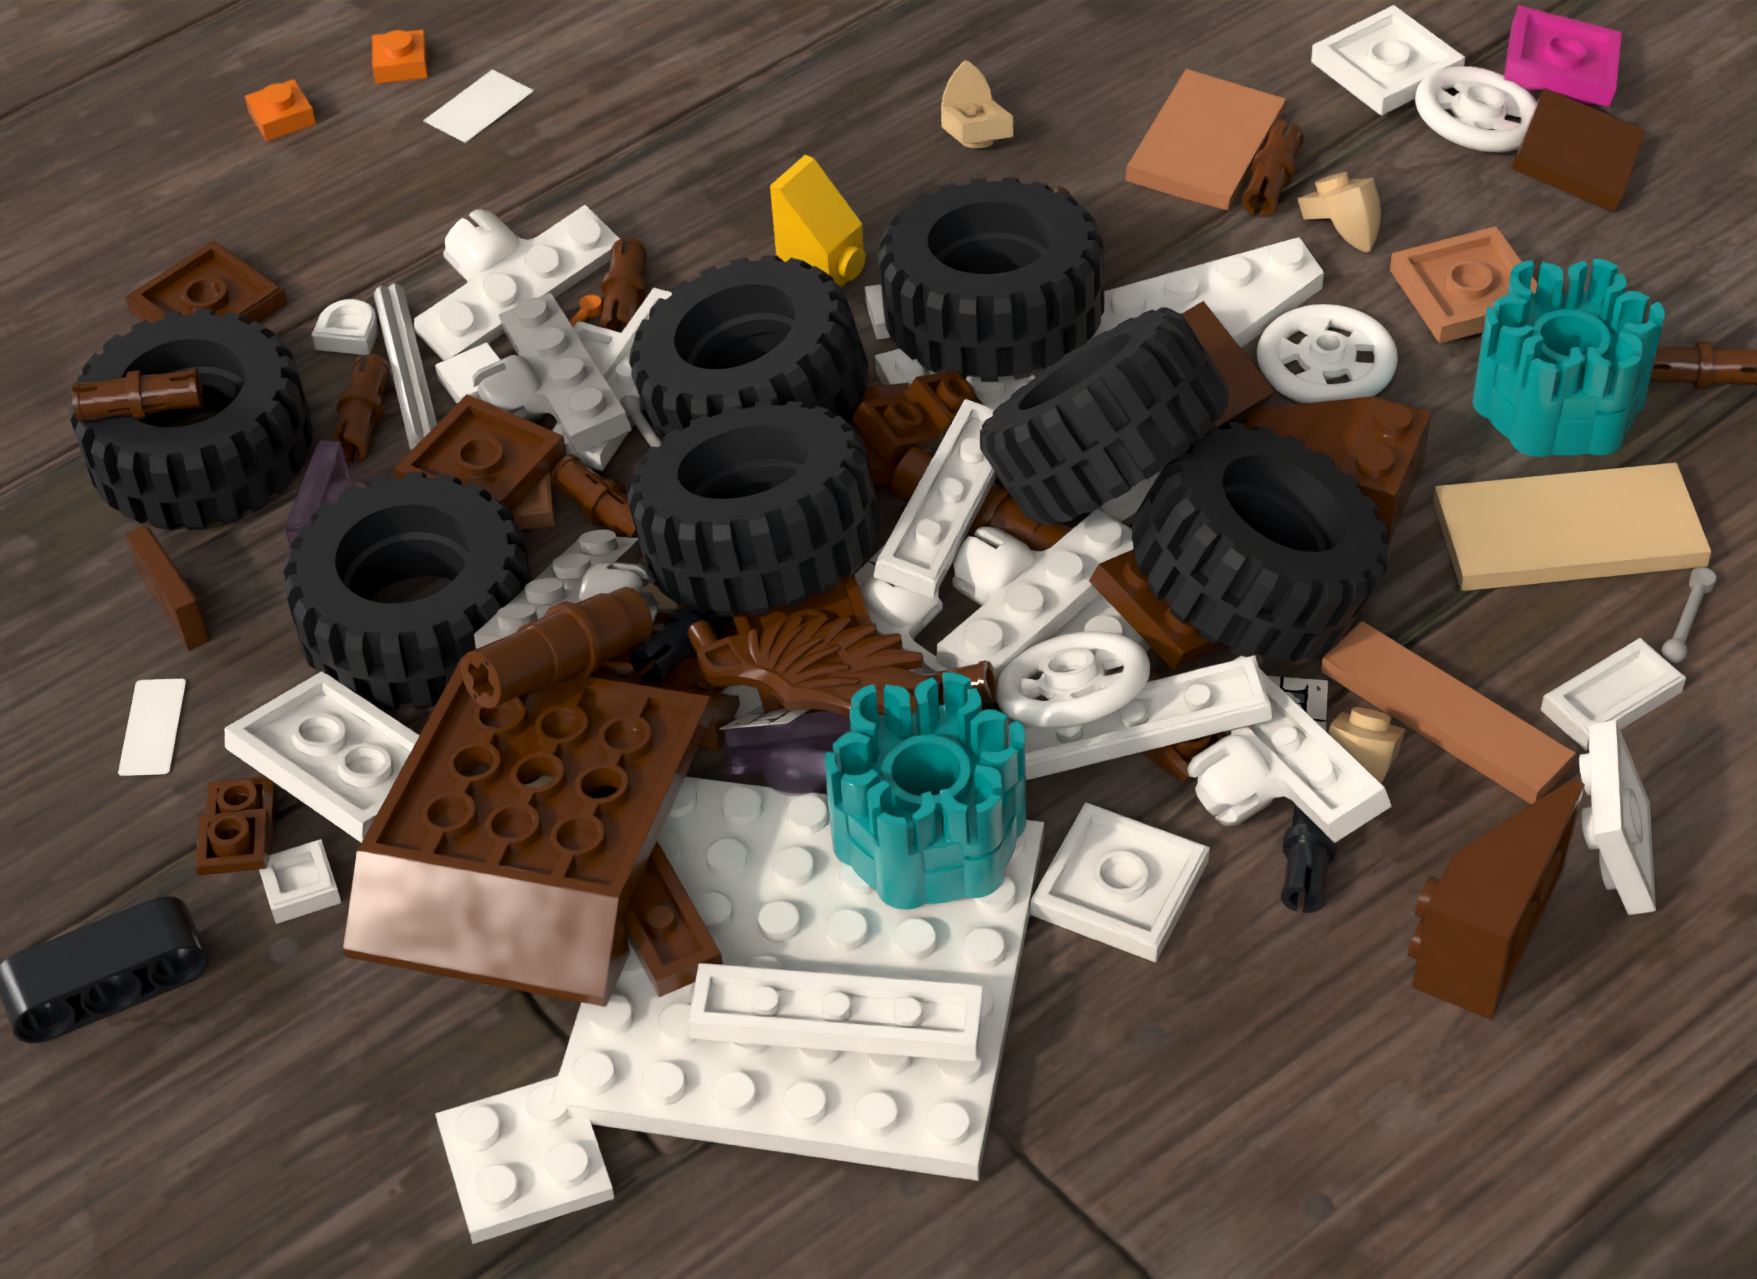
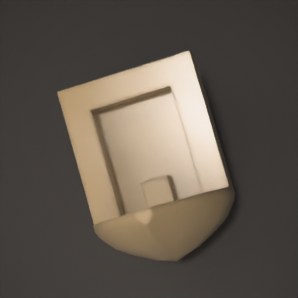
(970, 112)
(1349, 204)
(1368, 739)

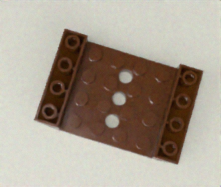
(517, 877)

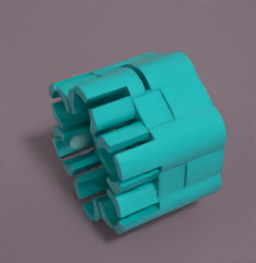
(1568, 365)
(928, 796)

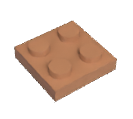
(1456, 280)

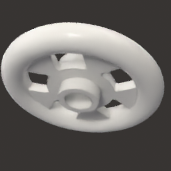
(1478, 107)
(1326, 354)
(1072, 679)

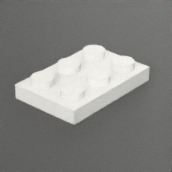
(325, 750)

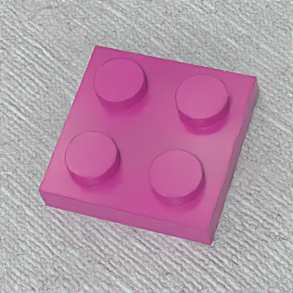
(1563, 56)

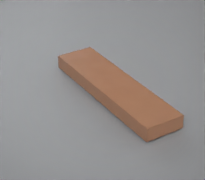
(1448, 713)

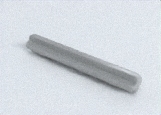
(405, 362)

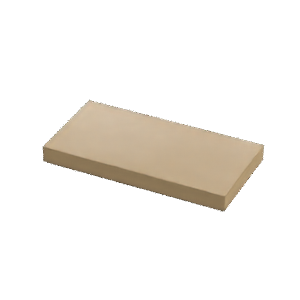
(1570, 526)

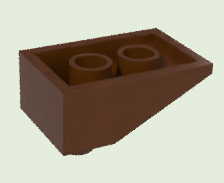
(1367, 437)
(1491, 903)

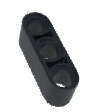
(101, 969)

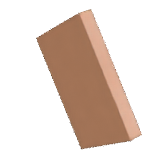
(1205, 139)

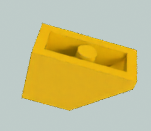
(816, 222)

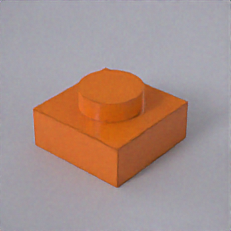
(399, 56)
(280, 110)

